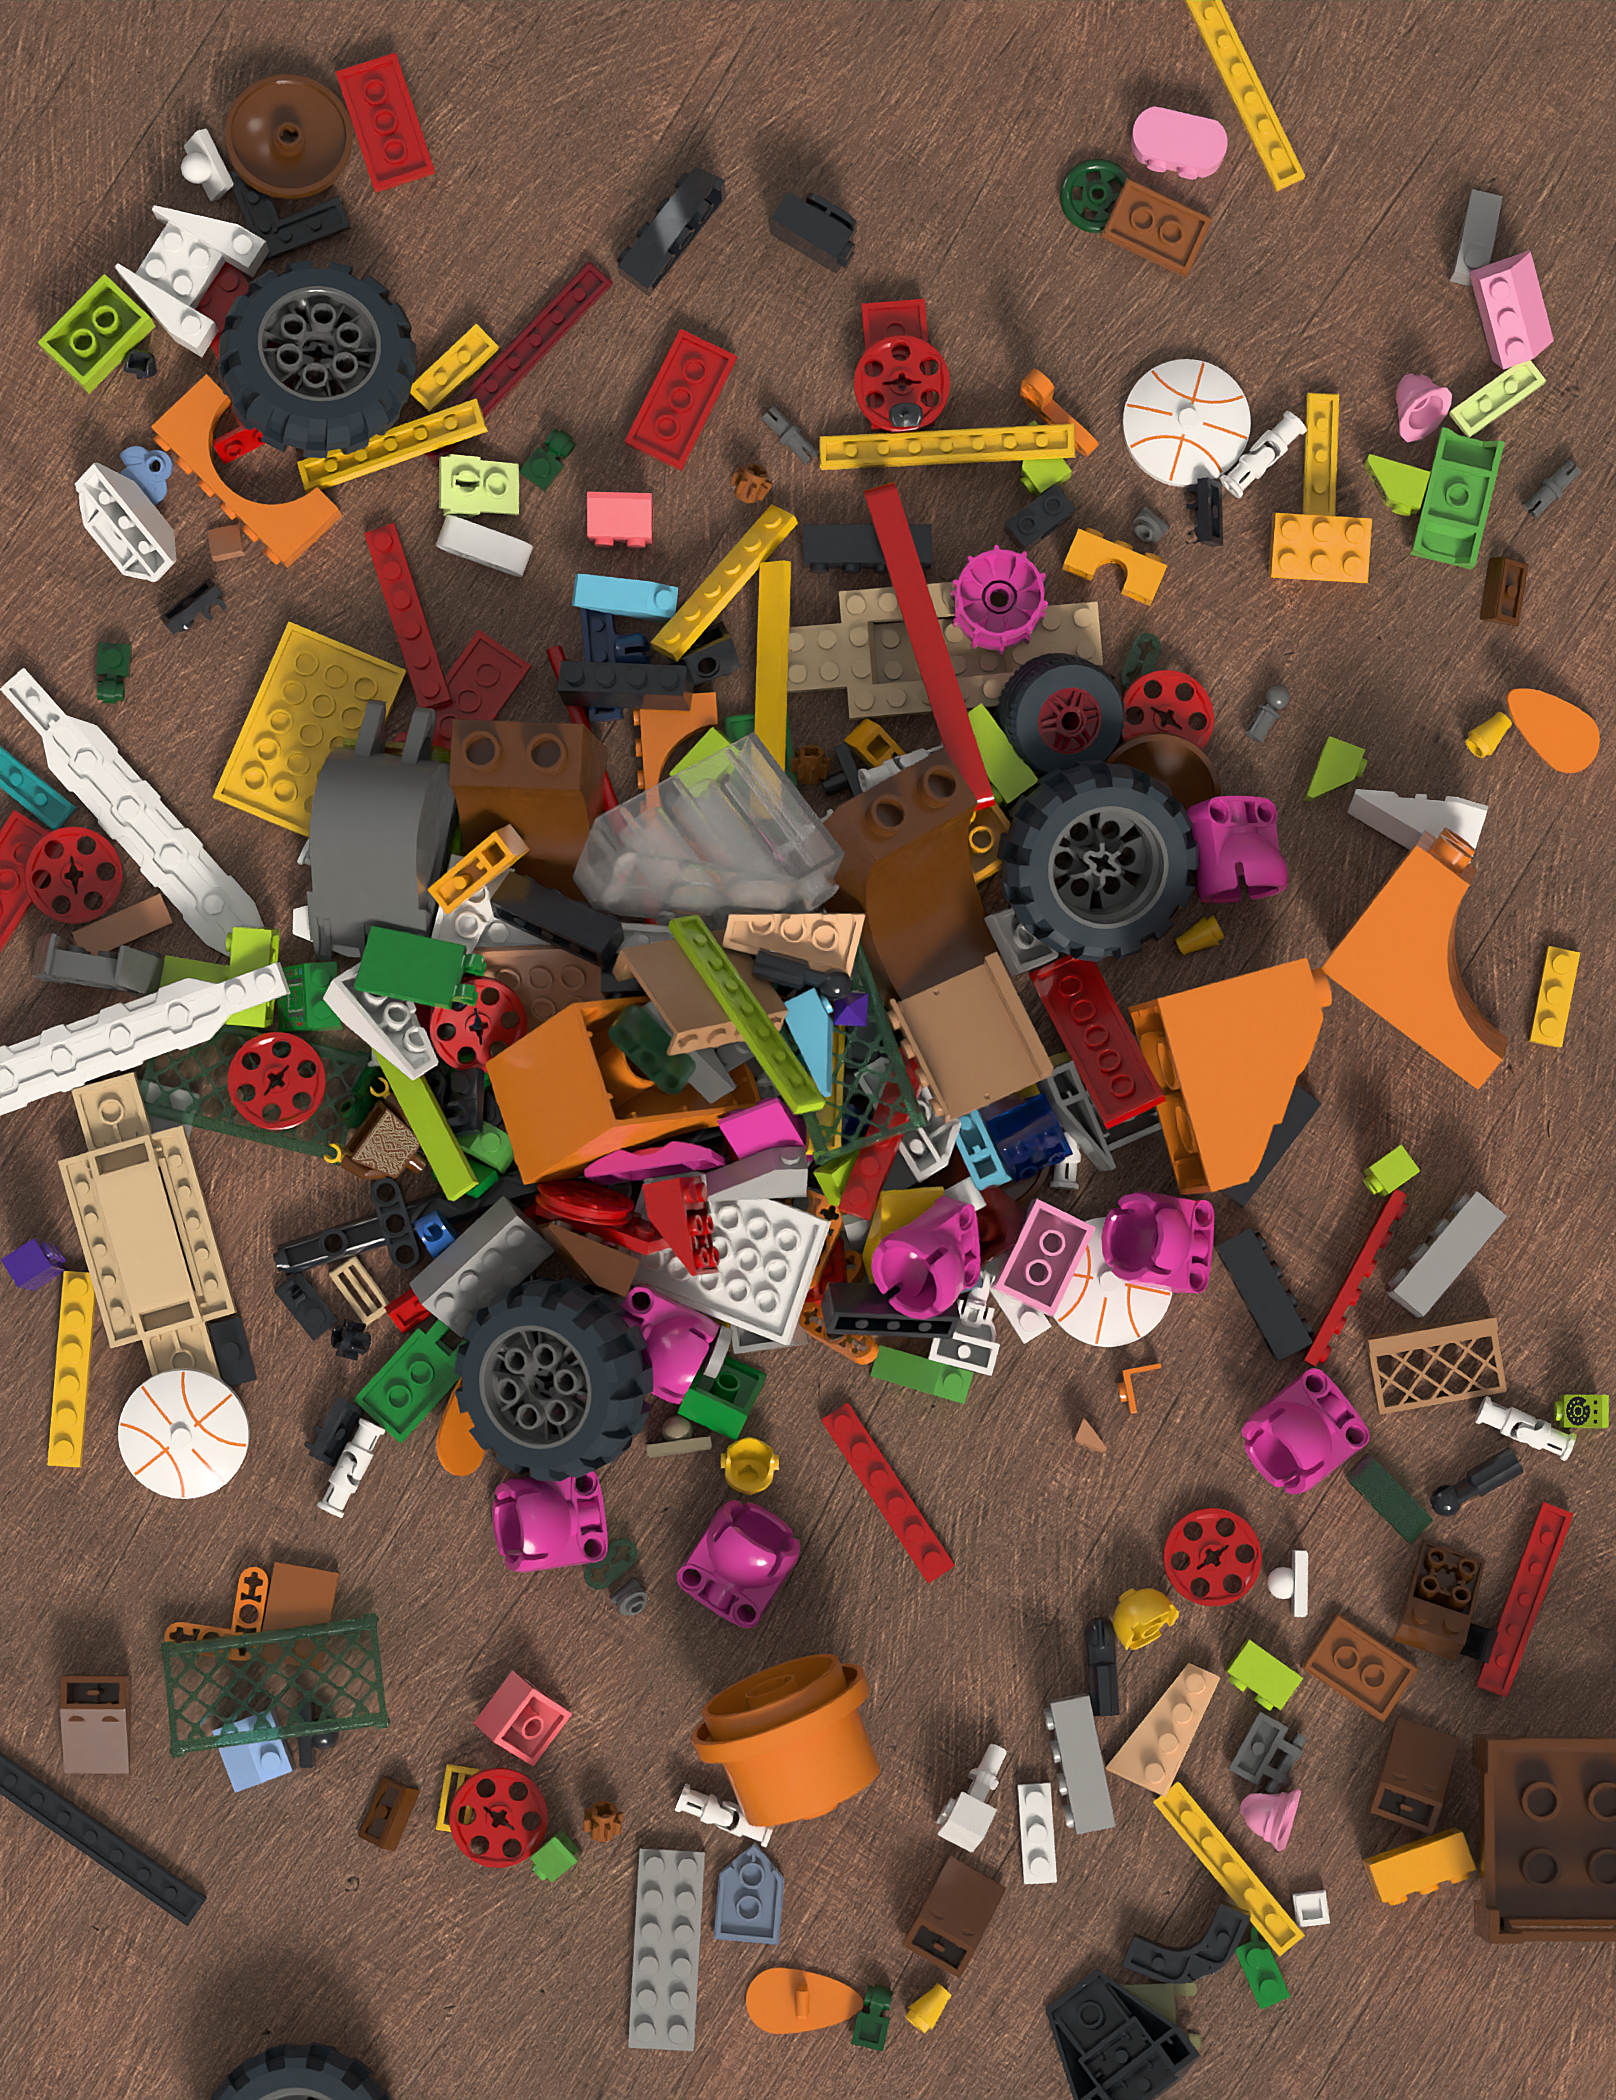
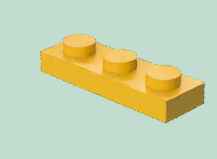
(453, 368)
(1554, 997)

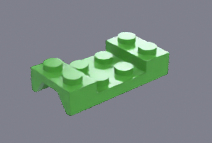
(1457, 499)

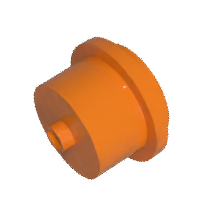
(791, 1739)

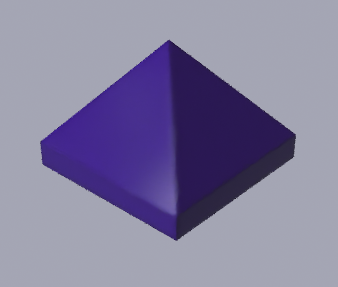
(851, 1010)

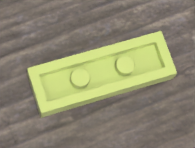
(1497, 397)

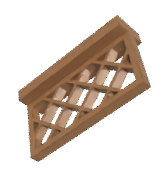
(1435, 1335)

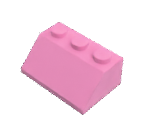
(1512, 309)

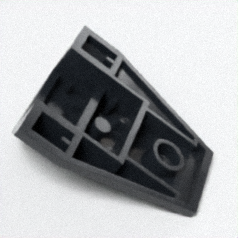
(1116, 2043)

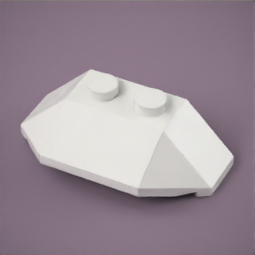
(125, 523)
(923, 1148)

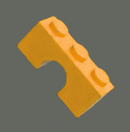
(1092, 551)

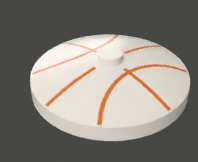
(1186, 422)
(1103, 1307)
(183, 1433)

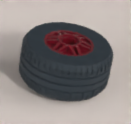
(1060, 712)

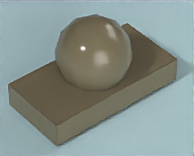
(677, 1436)

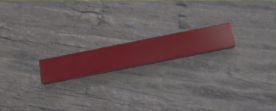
(532, 345)

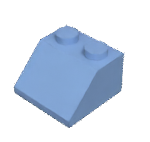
(256, 1762)

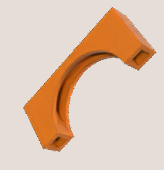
(282, 528)
(667, 729)

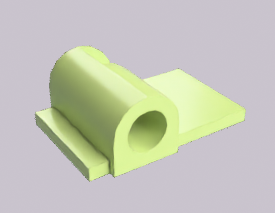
(477, 486)

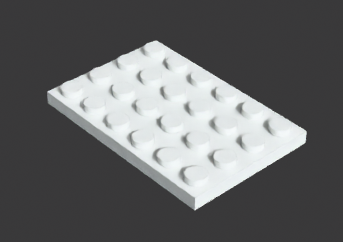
(763, 1268)

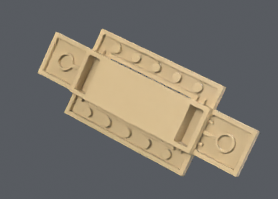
(881, 667)
(132, 1234)

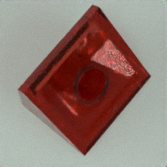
(998, 1223)

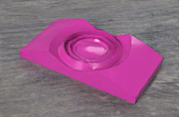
(652, 1163)

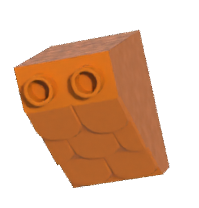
(1229, 1066)

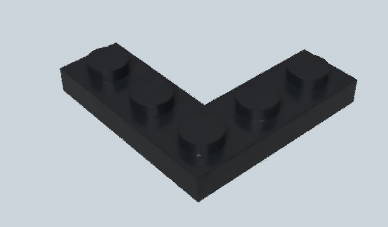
(290, 232)

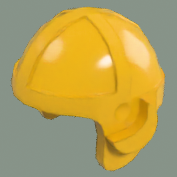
(749, 1465)

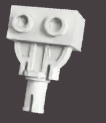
(974, 1338)
(968, 1817)

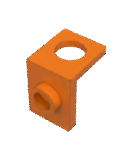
(1125, 1387)

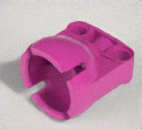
(1237, 841)
(1160, 1241)
(930, 1259)
(675, 1340)
(1303, 1433)
(549, 1522)
(740, 1562)

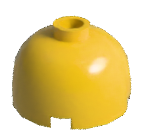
(1141, 1616)

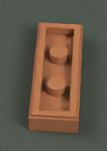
(125, 926)

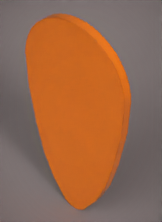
(1554, 729)
(454, 1443)
(799, 2001)

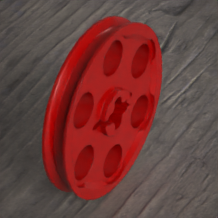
(908, 368)
(1167, 701)
(58, 867)
(490, 1032)
(269, 1065)
(584, 1202)
(1211, 1540)
(482, 1822)

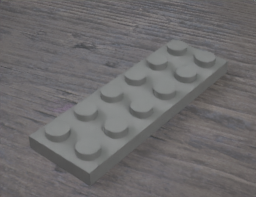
(666, 1949)

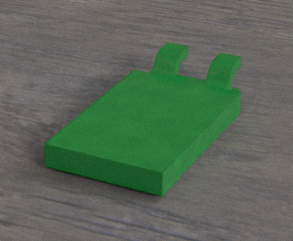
(417, 969)
(411, 1382)

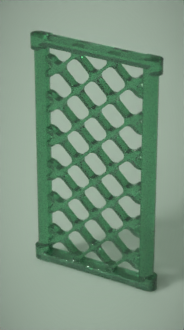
(917, 1118)
(248, 1132)
(270, 1733)

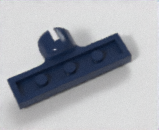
(604, 645)

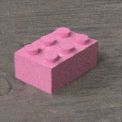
(1044, 1258)

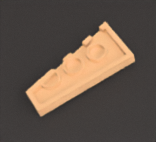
(819, 938)
(1164, 1736)

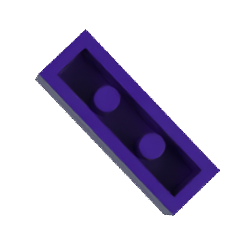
(34, 1264)

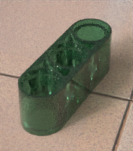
(647, 1048)
(1388, 1498)

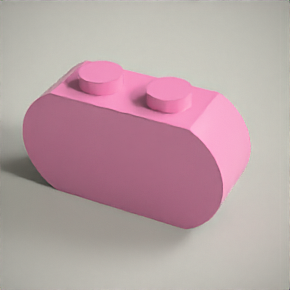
(1178, 142)

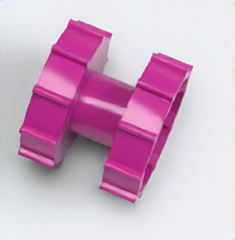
(1005, 574)

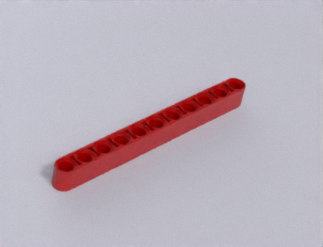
(927, 639)

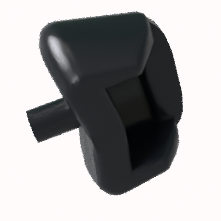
(140, 363)
(905, 415)

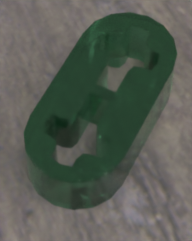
(1133, 658)
(616, 1570)

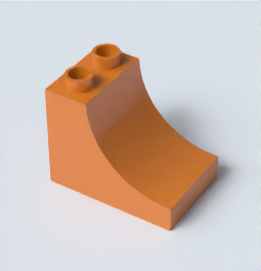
(1405, 960)
(579, 1097)

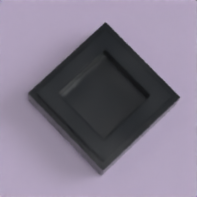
(1479, 1643)

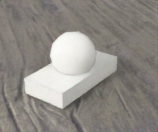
(205, 165)
(1292, 1583)

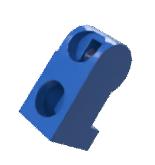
(435, 1232)

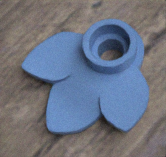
(140, 470)

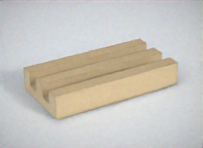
(376, 1313)

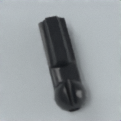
(796, 973)
(1479, 1481)
(1102, 1667)

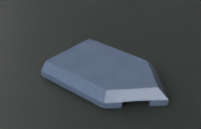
(749, 1899)

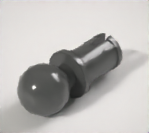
(1277, 698)

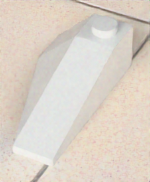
(1408, 818)
(383, 1023)

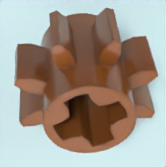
(751, 483)
(810, 764)
(602, 1821)

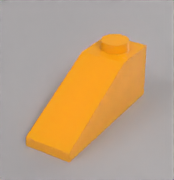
(872, 744)
(478, 868)

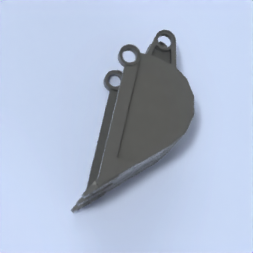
(378, 835)

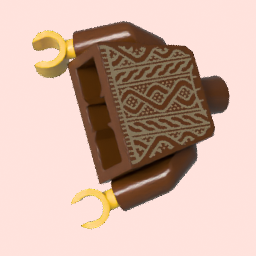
(381, 1143)

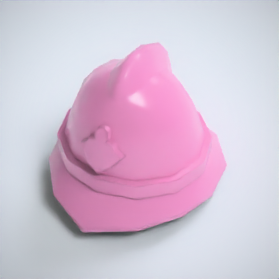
(1420, 406)
(1271, 1815)

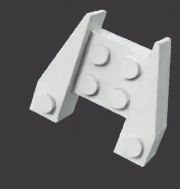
(184, 267)

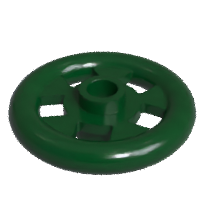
(1077, 178)

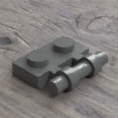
(1258, 1749)

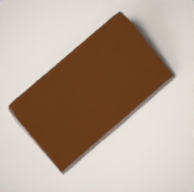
(1504, 591)
(388, 1813)

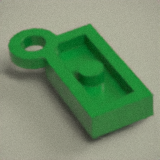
(1261, 1971)

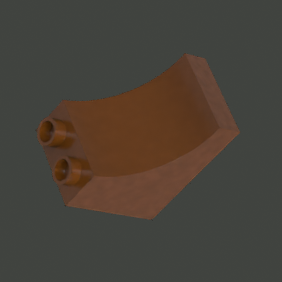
(538, 781)
(912, 877)

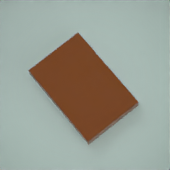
(1156, 227)
(298, 1599)
(1359, 1667)

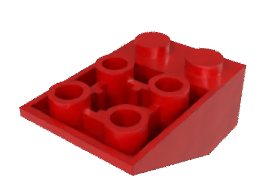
(682, 1219)

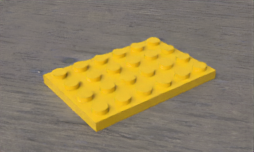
(300, 714)

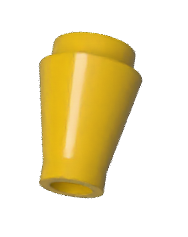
(1486, 737)
(1200, 936)
(928, 2008)

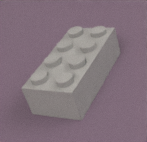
(1446, 1254)
(481, 1264)
(1080, 1762)

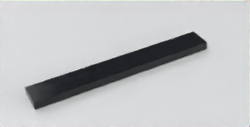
(98, 1842)

